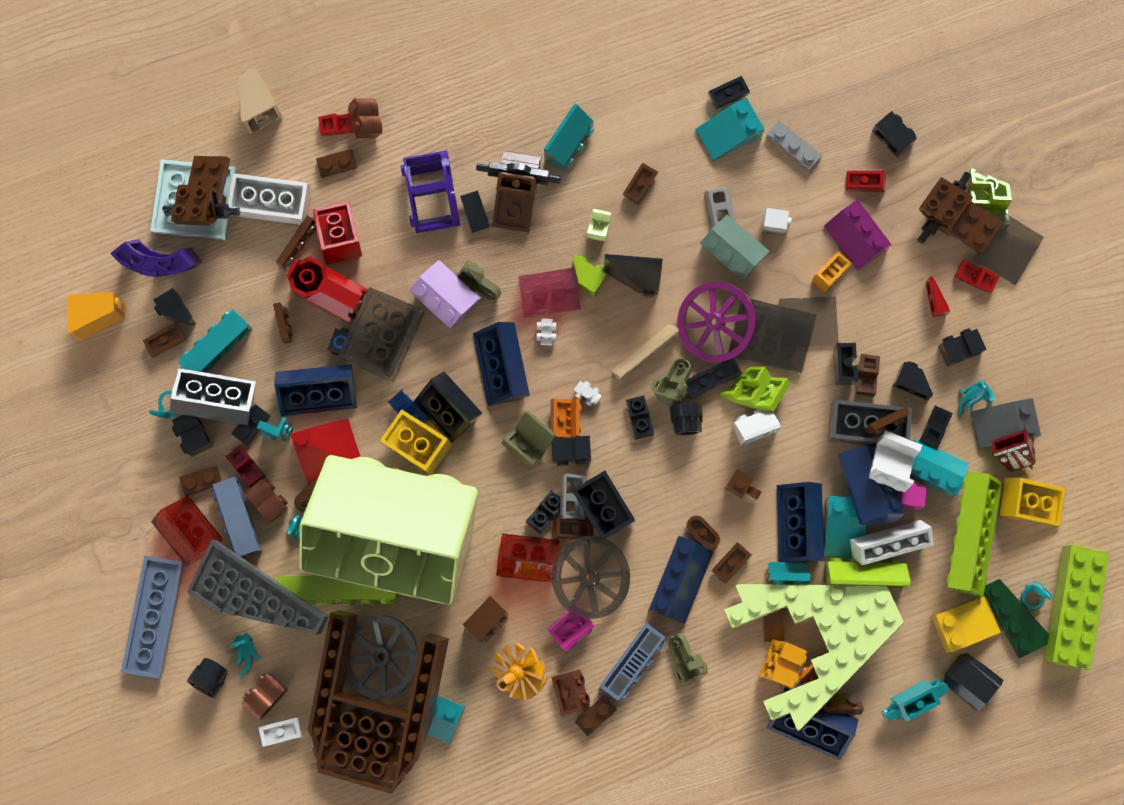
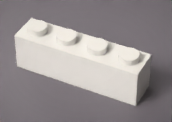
(891, 542)

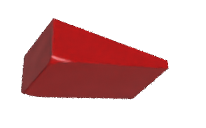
(866, 180)
(936, 300)

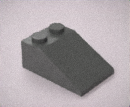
(1004, 420)

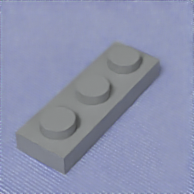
(794, 145)

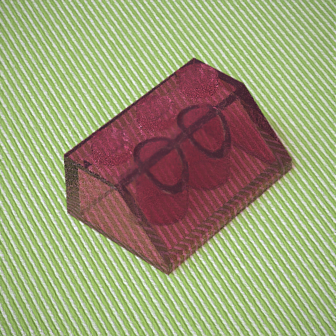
(549, 292)

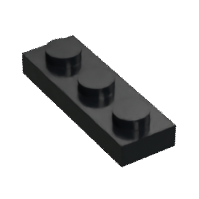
(712, 378)

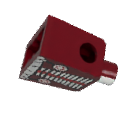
(1015, 451)

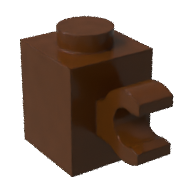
(740, 484)

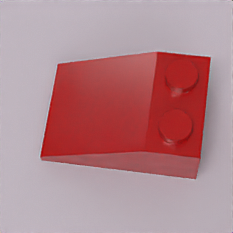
(337, 233)

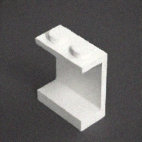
(894, 461)

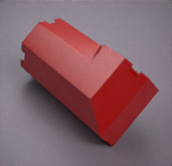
(326, 289)

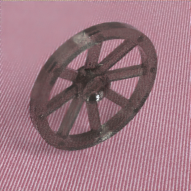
(594, 577)

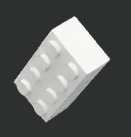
(269, 198)

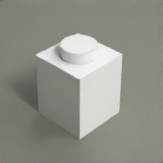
(776, 221)

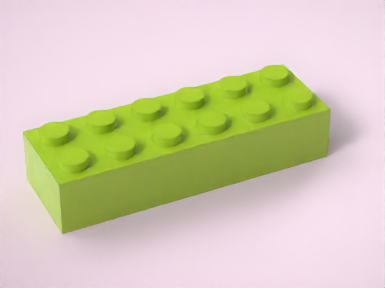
(974, 534)
(329, 590)
(1076, 607)

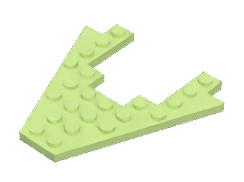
(850, 620)

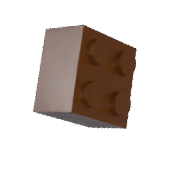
(486, 619)

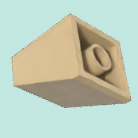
(256, 102)

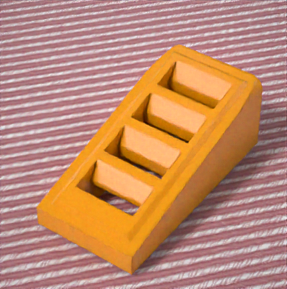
(823, 280)

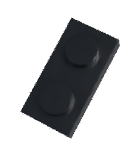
(728, 92)
(246, 433)

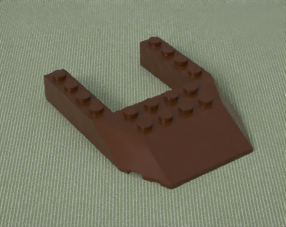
(364, 737)

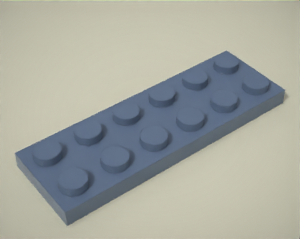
(152, 617)

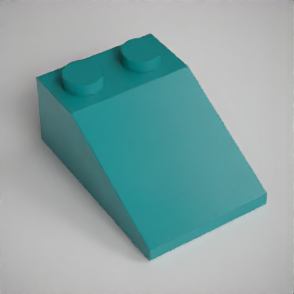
(730, 129)
(840, 526)

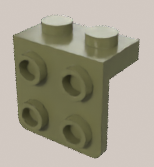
(529, 439)

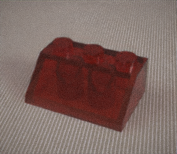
(185, 530)
(527, 557)

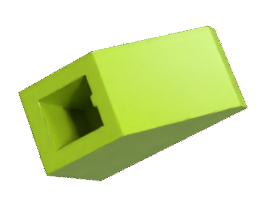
(588, 277)

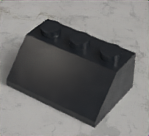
(447, 406)
(603, 505)

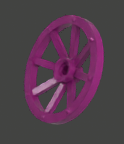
(720, 322)

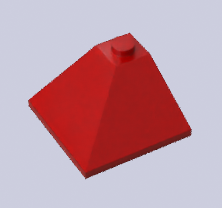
(320, 441)

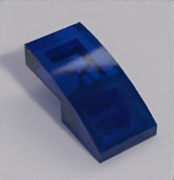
(403, 402)

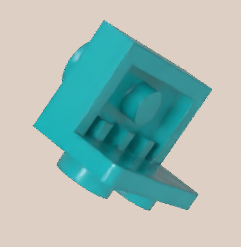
(281, 432)
(788, 572)

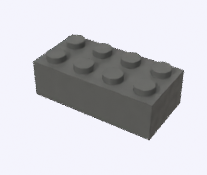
(212, 396)
(851, 418)

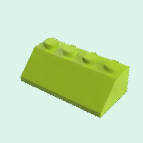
(873, 574)

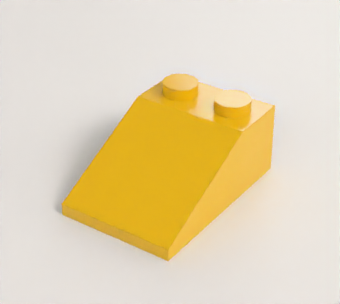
(416, 442)
(1032, 501)
(966, 624)

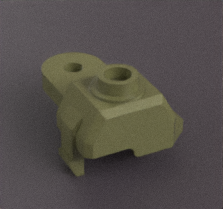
(474, 277)
(673, 385)
(688, 665)

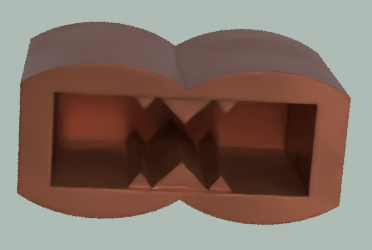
(365, 117)
(266, 500)
(264, 695)

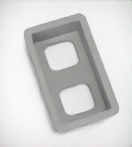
(714, 207)
(578, 510)

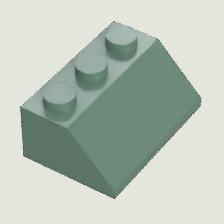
(734, 247)

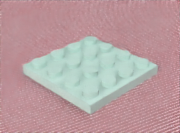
(170, 176)

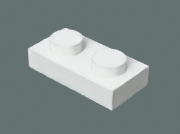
(280, 732)

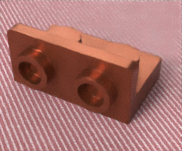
(571, 692)

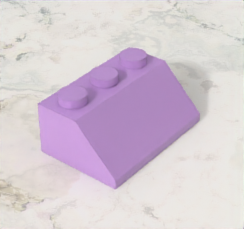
(445, 294)

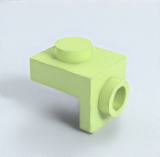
(599, 225)

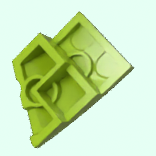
(989, 193)
(757, 389)

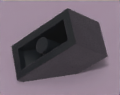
(173, 308)
(913, 380)

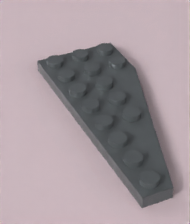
(241, 589)

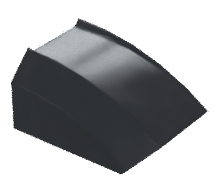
(972, 681)

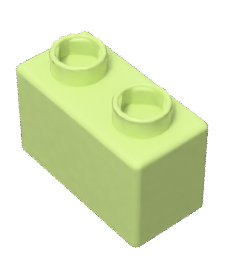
(388, 528)

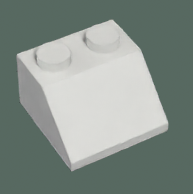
(756, 426)

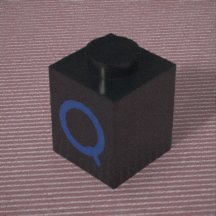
(337, 340)

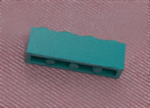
(215, 343)

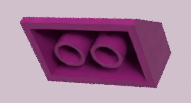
(857, 235)

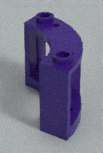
(429, 163)
(153, 263)

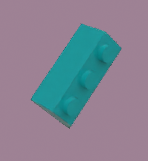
(568, 138)
(938, 470)

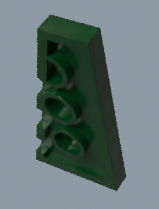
(1017, 622)

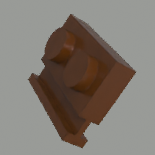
(895, 418)

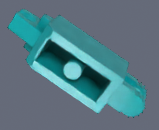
(915, 700)

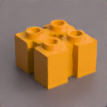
(783, 663)

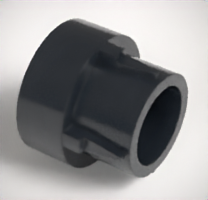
(686, 418)
(208, 677)

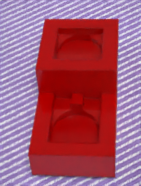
(335, 124)
(976, 277)

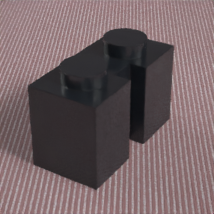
(894, 133)
(962, 347)
(844, 370)
(192, 434)
(571, 449)

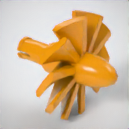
(522, 677)

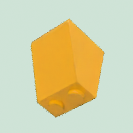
(92, 313)

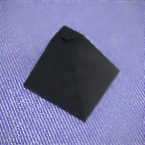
(636, 272)

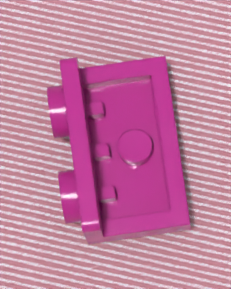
(570, 629)

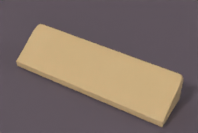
(645, 352)

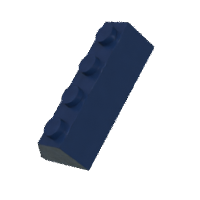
(501, 363)
(315, 389)
(872, 501)
(800, 522)
(681, 580)
(824, 732)

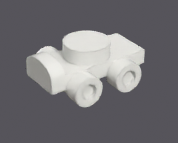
(546, 336)
(584, 390)

